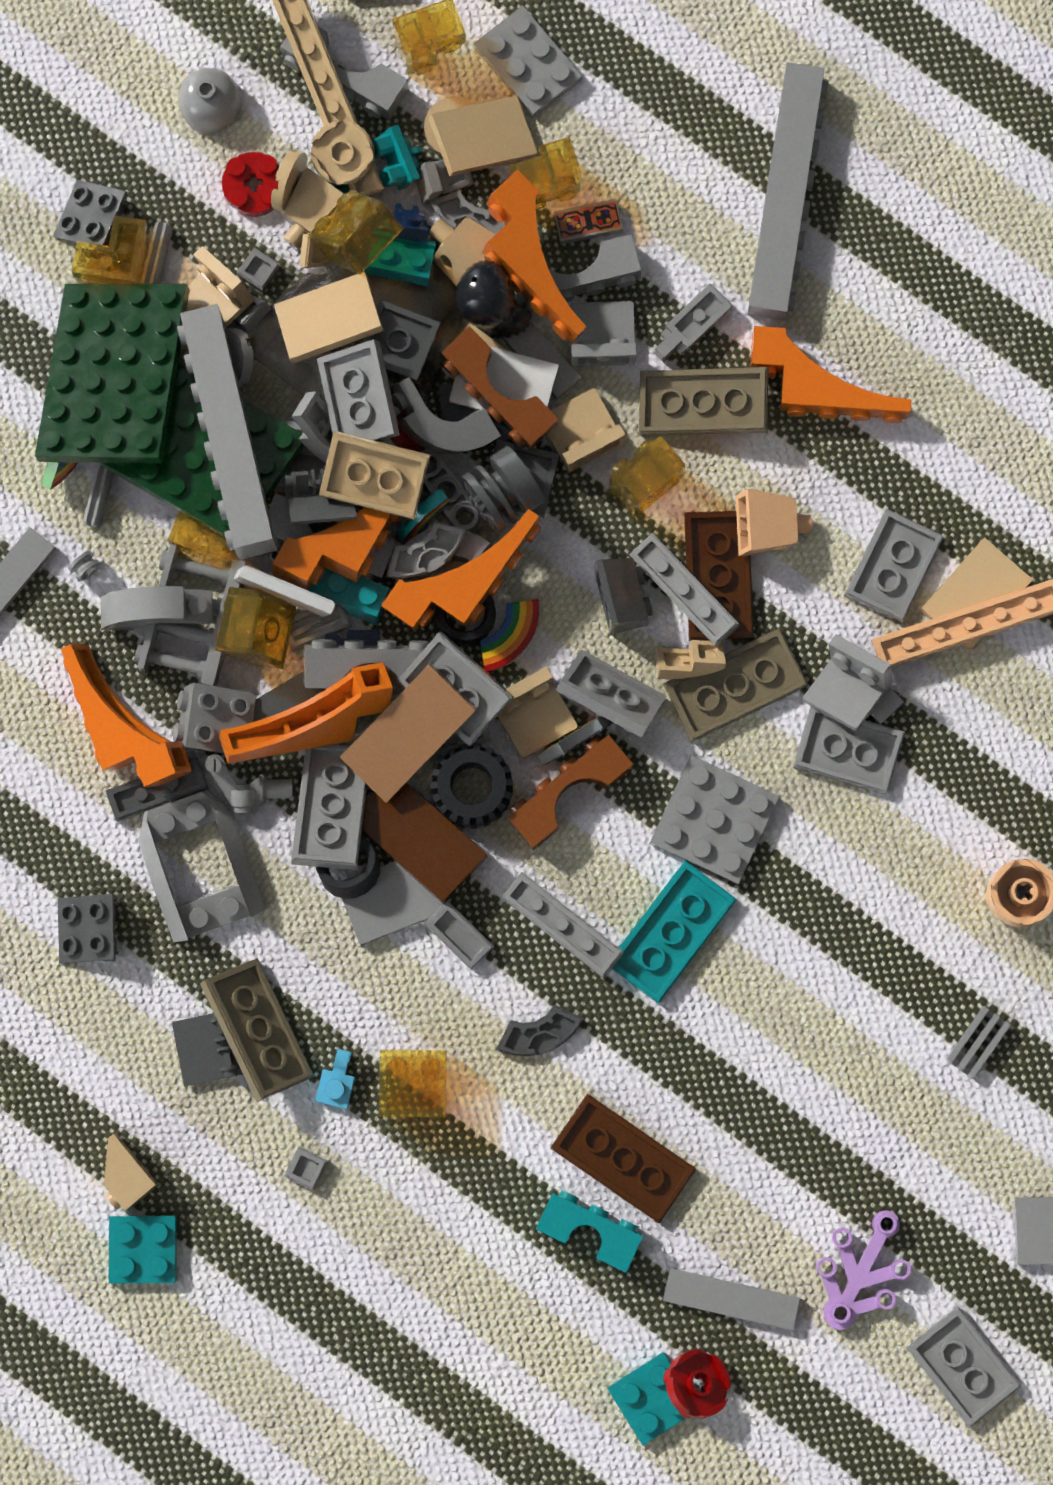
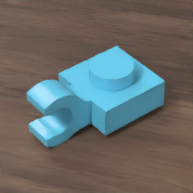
(336, 1086)

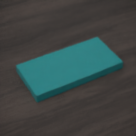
(672, 931)

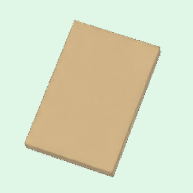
(483, 135)
(328, 317)
(374, 475)
(979, 578)

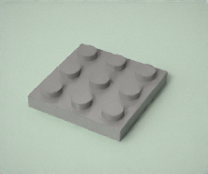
(714, 820)

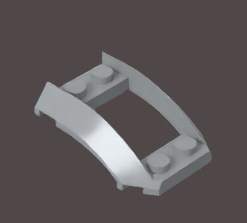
(215, 908)

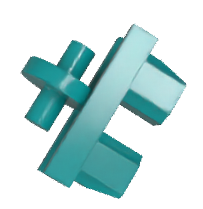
(399, 156)

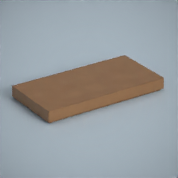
(408, 733)

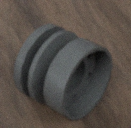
(502, 489)

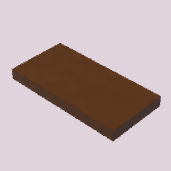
(716, 564)
(421, 841)
(623, 1158)

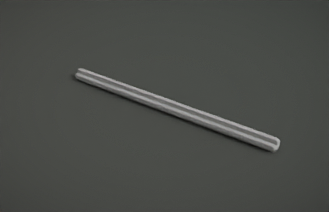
(151, 275)

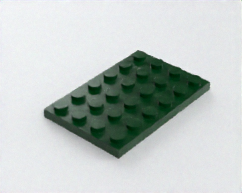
(112, 373)
(185, 472)

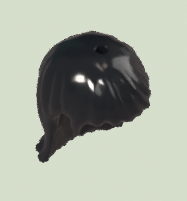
(490, 301)

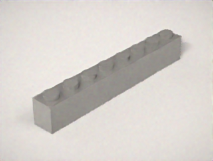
(786, 191)
(228, 432)

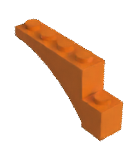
(521, 255)
(813, 389)
(341, 548)
(466, 587)
(316, 722)
(115, 731)

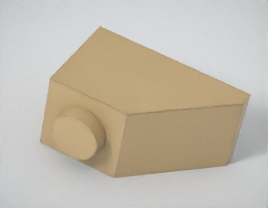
(125, 1176)

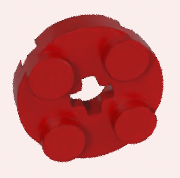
(239, 171)
(682, 1391)

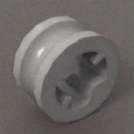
(84, 566)

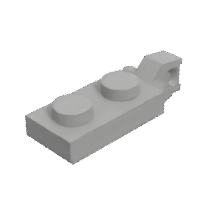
(693, 322)

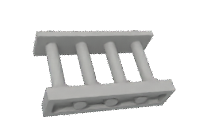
(209, 669)

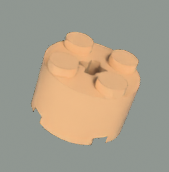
(1002, 892)

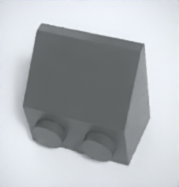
(621, 594)

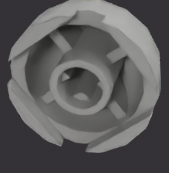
(209, 100)

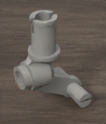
(246, 796)

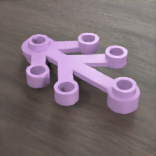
(859, 1275)

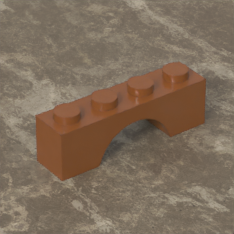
(527, 419)
(601, 764)

